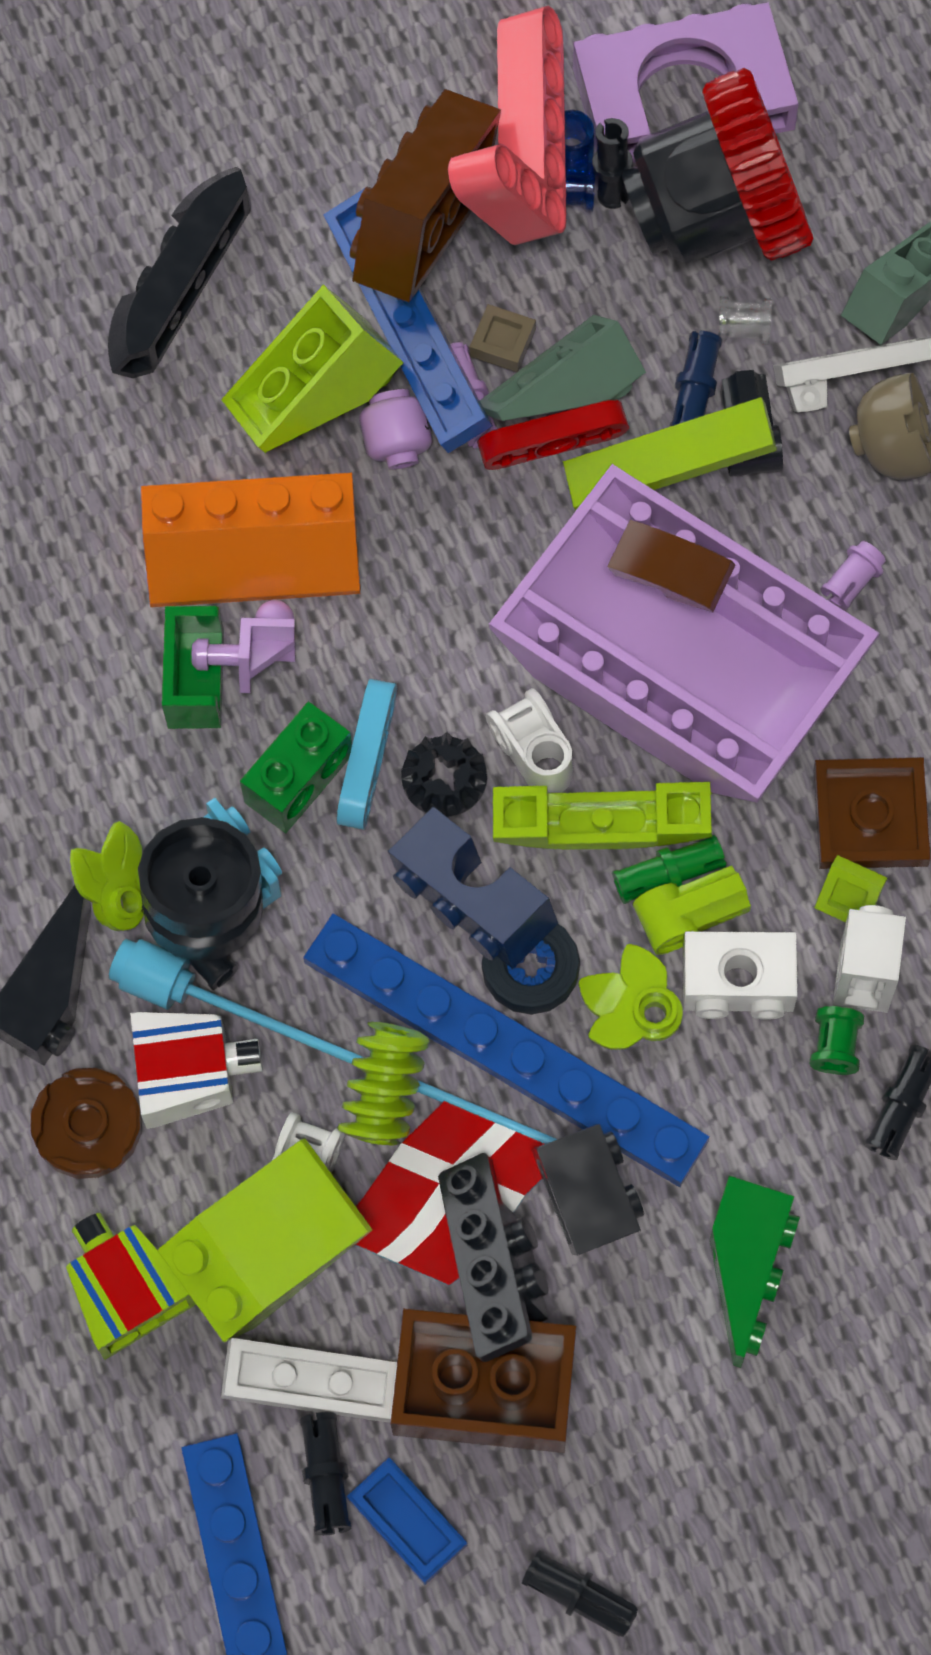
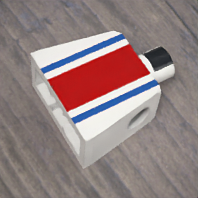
(186, 1064)

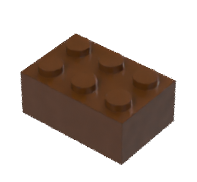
(503, 1402)

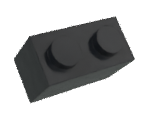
(588, 1189)

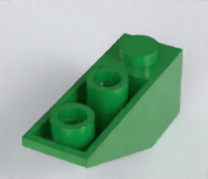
(744, 1248)

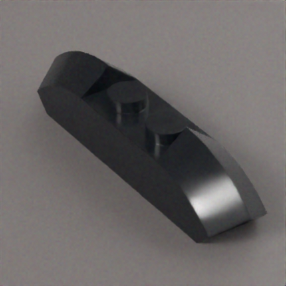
(188, 257)

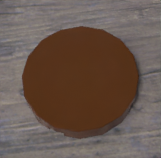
(99, 1136)

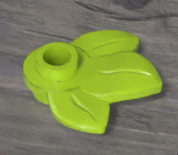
(110, 877)
(625, 997)

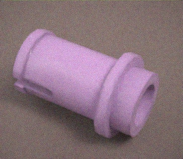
(853, 575)

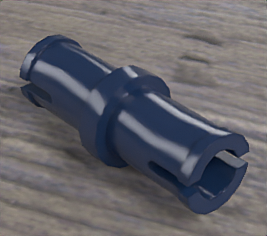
(697, 379)

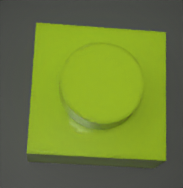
(849, 888)

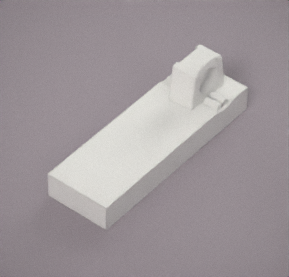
(808, 377)
(309, 1380)

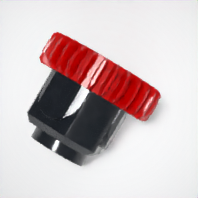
(718, 180)

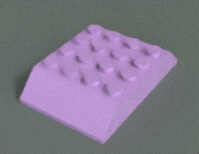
(696, 688)

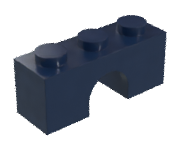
(501, 918)

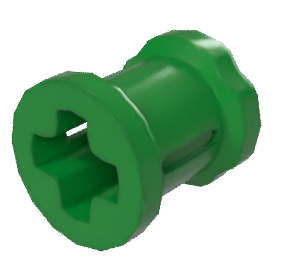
(837, 1040)

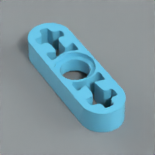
(366, 754)

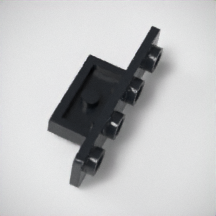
(493, 1259)

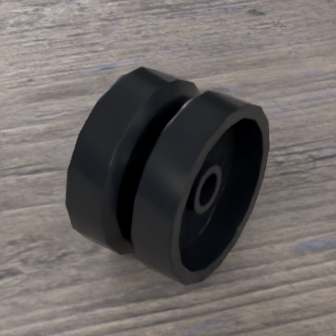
(201, 888)

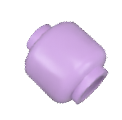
(395, 429)

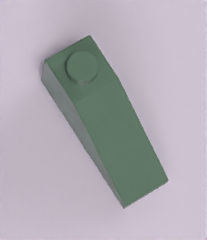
(579, 370)

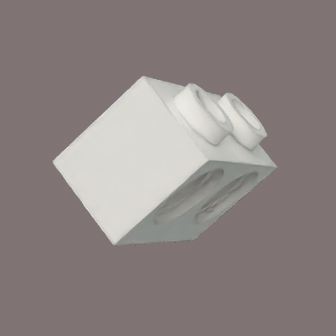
(869, 959)

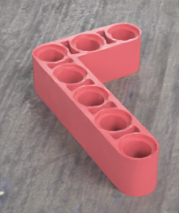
(523, 178)

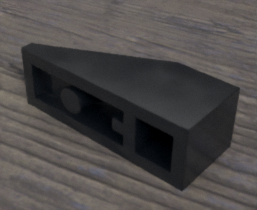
(43, 991)

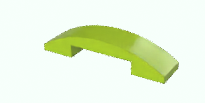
(602, 819)

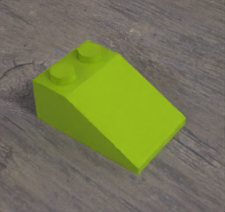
(311, 372)
(264, 1241)

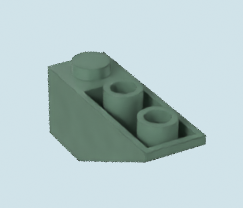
(893, 288)

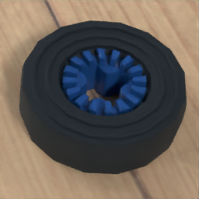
(549, 986)

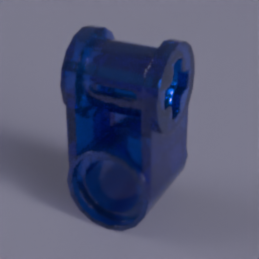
(578, 160)

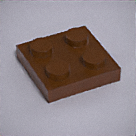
(872, 812)

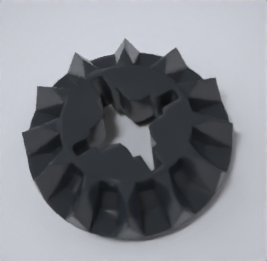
(468, 782)

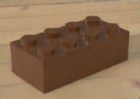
(412, 207)

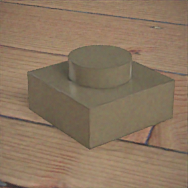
(502, 338)

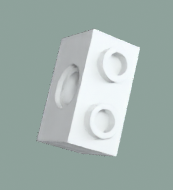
(765, 955)

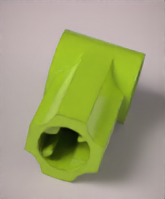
(693, 907)

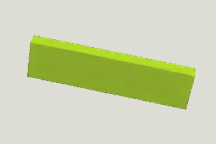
(679, 450)

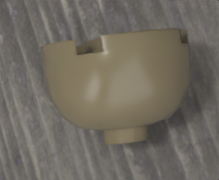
(894, 428)

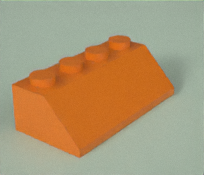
(250, 539)

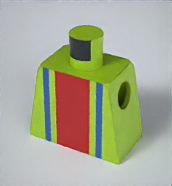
(122, 1285)

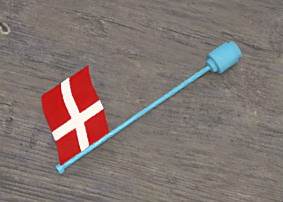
(406, 1197)

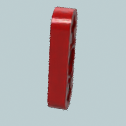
(553, 434)

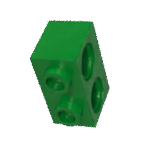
(296, 767)

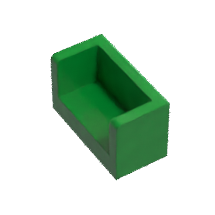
(191, 695)

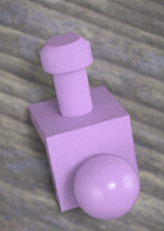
(261, 643)

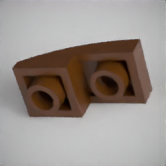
(671, 565)

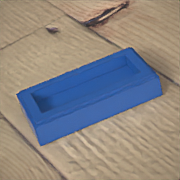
(407, 1521)

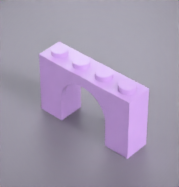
(618, 64)

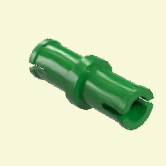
(669, 868)

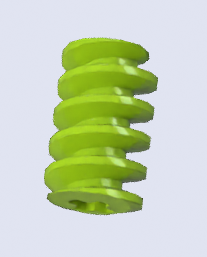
(385, 1084)

